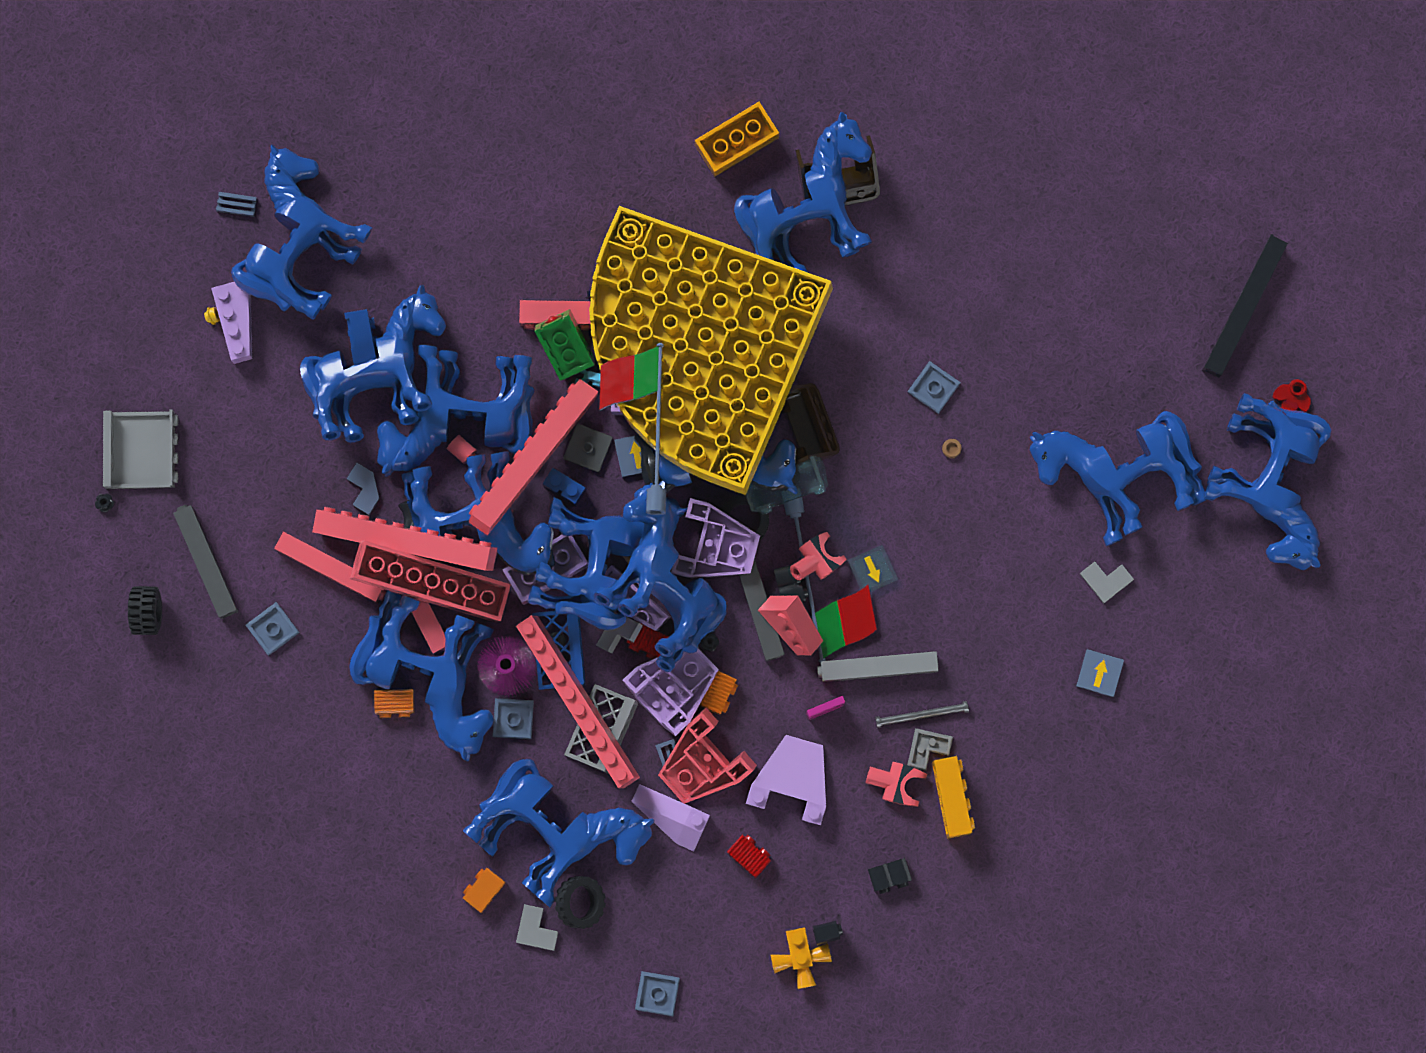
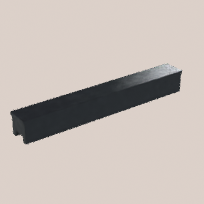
(1245, 306)

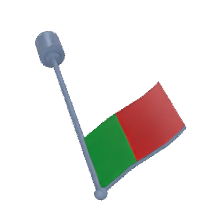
(630, 380)
(842, 620)

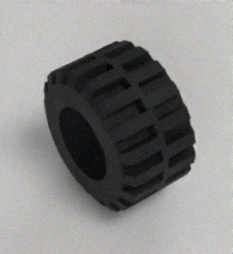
(144, 610)

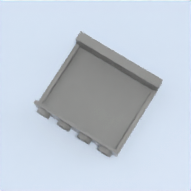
(139, 450)

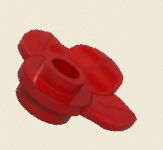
(1290, 399)

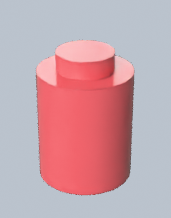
(461, 449)

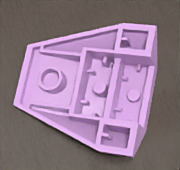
(675, 694)

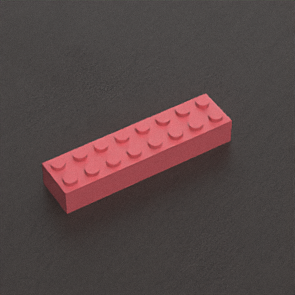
(430, 581)

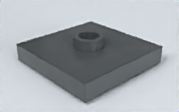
(588, 448)

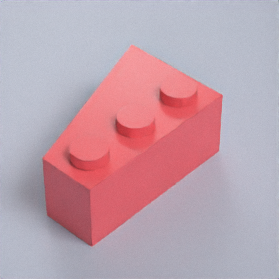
(792, 623)

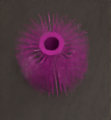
(515, 671)

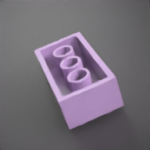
(568, 562)

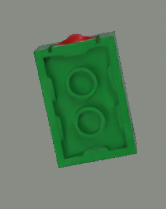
(564, 345)

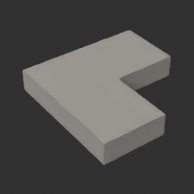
(1103, 585)
(610, 638)
(927, 742)
(529, 930)

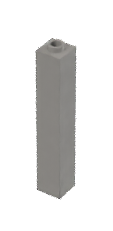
(878, 666)

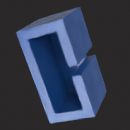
(571, 490)

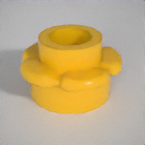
(212, 315)

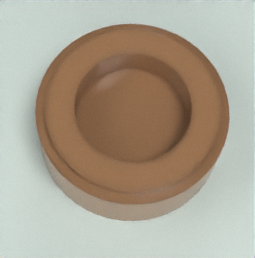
(951, 448)

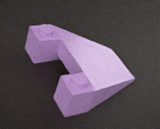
(723, 548)
(794, 771)

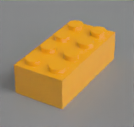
(736, 139)
(952, 797)

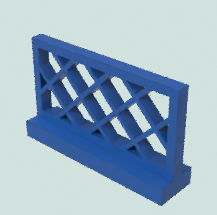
(575, 643)

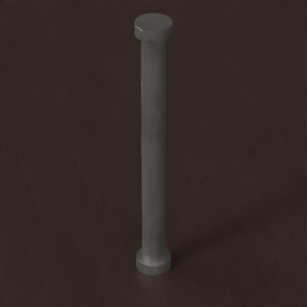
(922, 714)

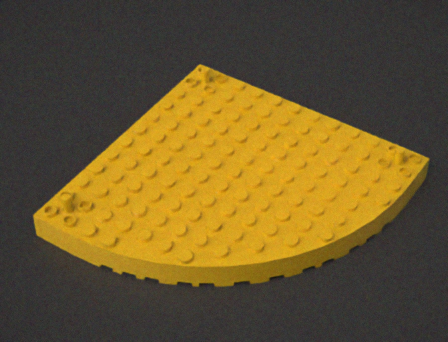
(728, 333)

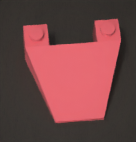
(698, 765)

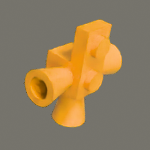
(801, 957)

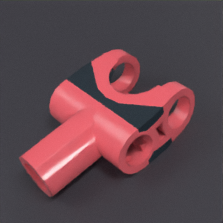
(816, 559)
(894, 782)

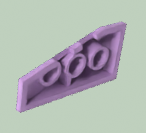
(673, 817)

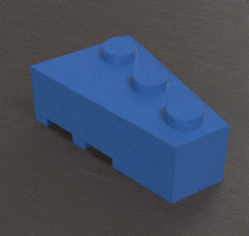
(361, 336)

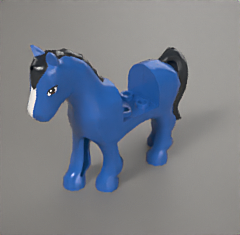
(773, 474)
(511, 548)

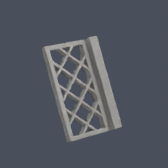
(618, 730)

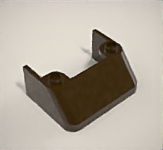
(860, 180)
(810, 423)

